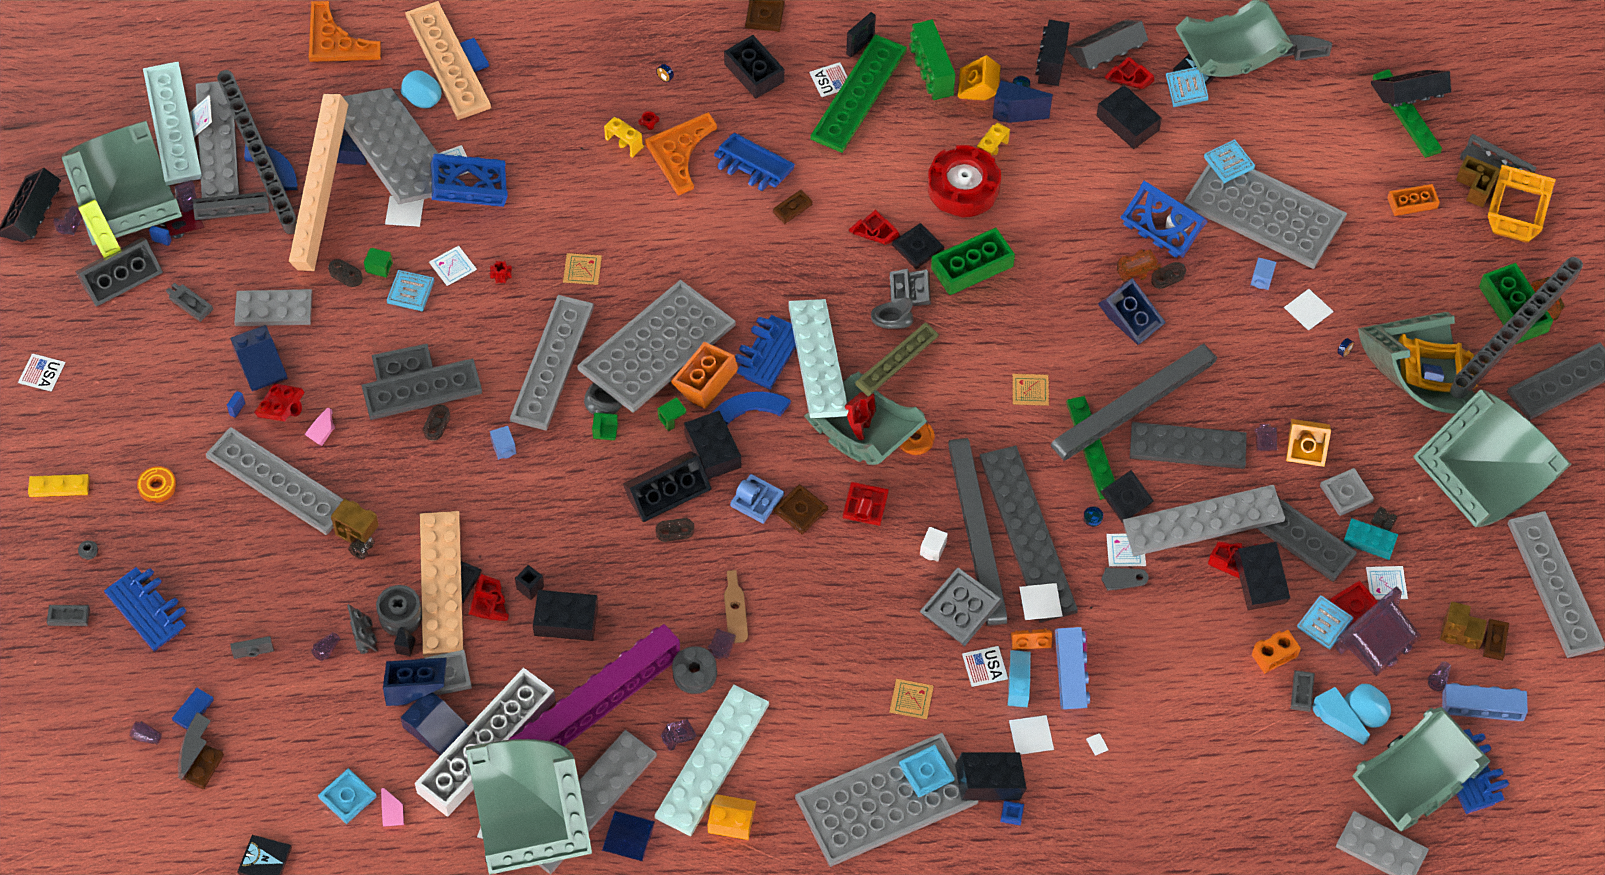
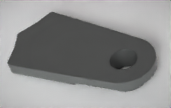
(1123, 578)

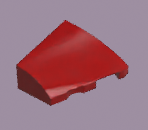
(1131, 74)
(875, 228)
(860, 413)
(1223, 557)
(488, 600)

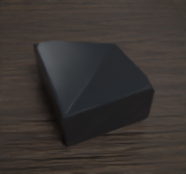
(404, 642)

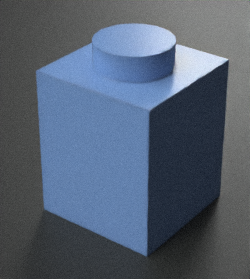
(1263, 273)
(503, 442)

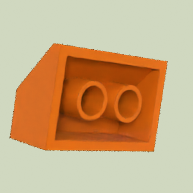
(705, 374)

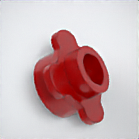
(649, 115)

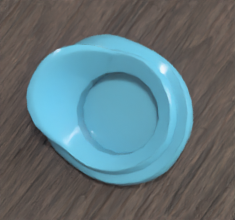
(421, 89)
(1369, 705)

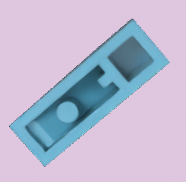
(1019, 678)
(1337, 713)

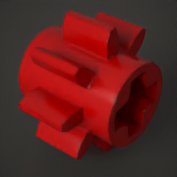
(500, 271)

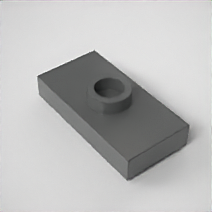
(68, 615)
(252, 647)
(1302, 691)

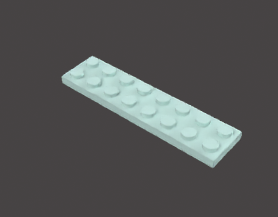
(172, 123)
(818, 358)
(711, 760)

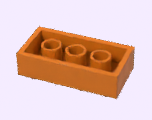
(1413, 200)

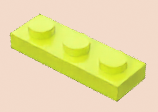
(99, 228)

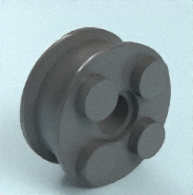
(692, 658)

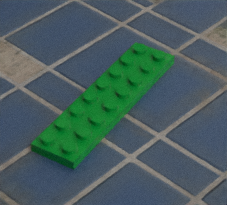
(858, 93)

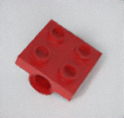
(280, 403)
(865, 503)

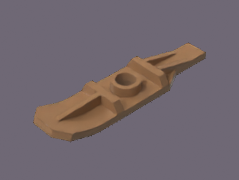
(735, 618)

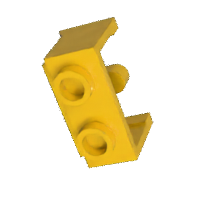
(626, 134)
(992, 139)

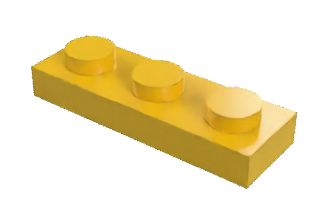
(58, 485)

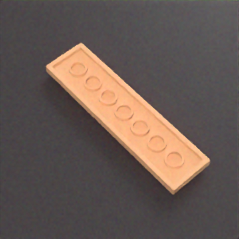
(448, 60)
(441, 583)

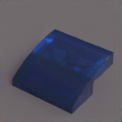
(628, 836)

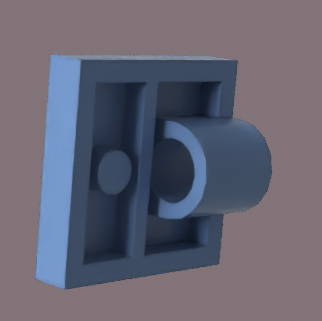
(756, 498)

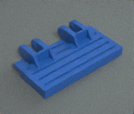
(751, 157)
(767, 355)
(146, 611)
(1478, 791)

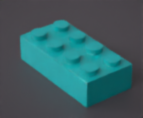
(1370, 539)

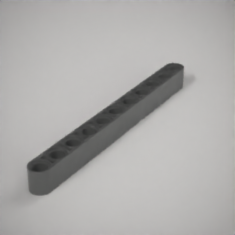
(255, 144)
(1546, 296)
(1133, 402)
(976, 523)

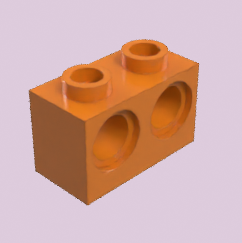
(1278, 654)

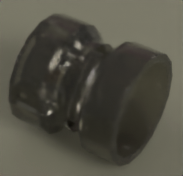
(1384, 519)
(359, 548)

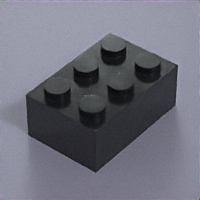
(1052, 52)
(754, 66)
(1129, 117)
(713, 444)
(1262, 576)
(565, 615)
(990, 776)

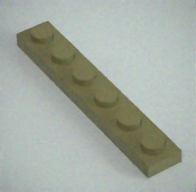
(896, 359)

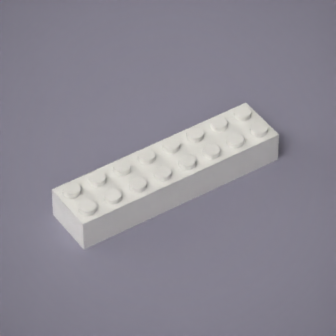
(511, 710)

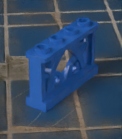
(465, 194)
(1154, 196)

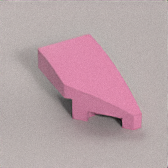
(321, 427)
(391, 809)

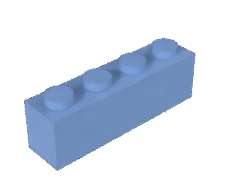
(1071, 668)
(1485, 702)

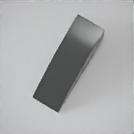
(1308, 47)
(192, 743)

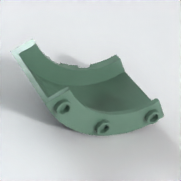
(1235, 42)
(887, 430)
(1421, 769)

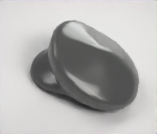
(893, 314)
(599, 401)

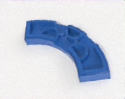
(282, 166)
(750, 401)

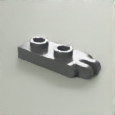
(189, 301)

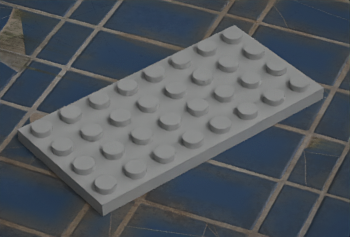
(392, 143)
(1268, 213)
(655, 345)
(877, 804)

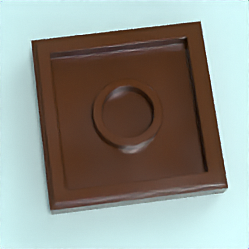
(765, 15)
(800, 509)

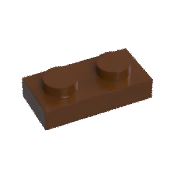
(792, 206)
(1496, 639)
(204, 767)

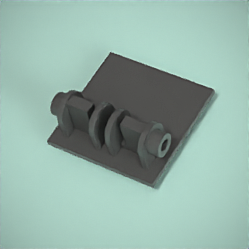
(362, 630)

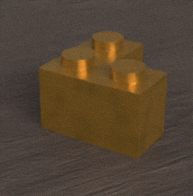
(1479, 177)
(353, 522)
(1461, 628)

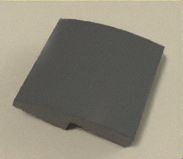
(910, 285)

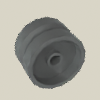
(398, 608)

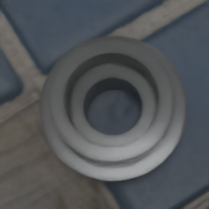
(90, 554)

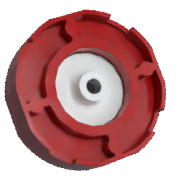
(964, 181)

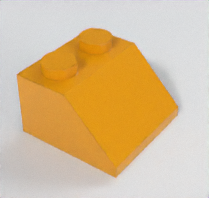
(979, 79)
(1308, 442)
(731, 817)

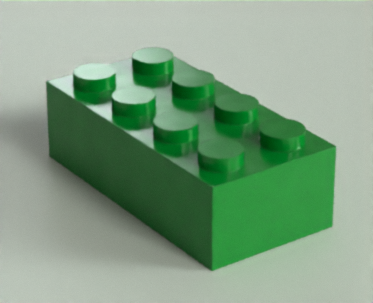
(932, 60)
(972, 261)
(1507, 292)

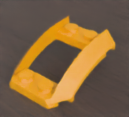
(1526, 182)
(1418, 348)

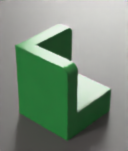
(378, 262)
(669, 412)
(605, 426)

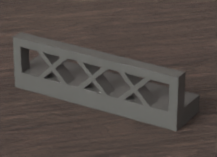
(1483, 153)
(230, 205)

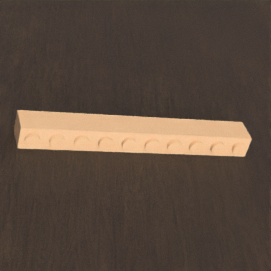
(318, 182)

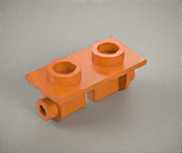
(1034, 640)

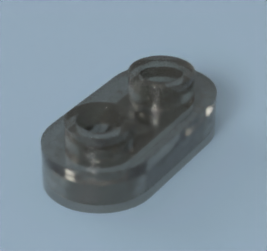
(343, 273)
(1167, 275)
(436, 424)
(674, 529)

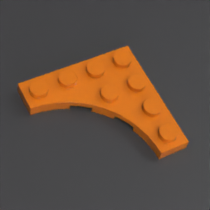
(332, 43)
(673, 149)

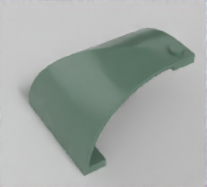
(123, 178)
(1385, 353)
(1490, 459)
(527, 803)

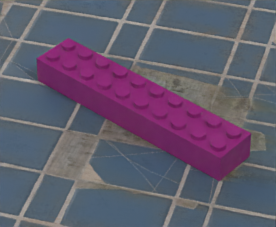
(605, 690)

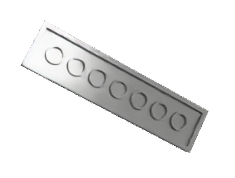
(217, 145)
(552, 362)
(275, 479)
(1203, 520)
(1556, 584)
(610, 779)

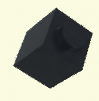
(529, 582)

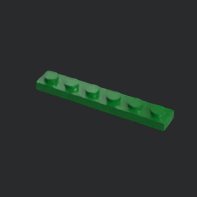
(1414, 124)
(1094, 453)

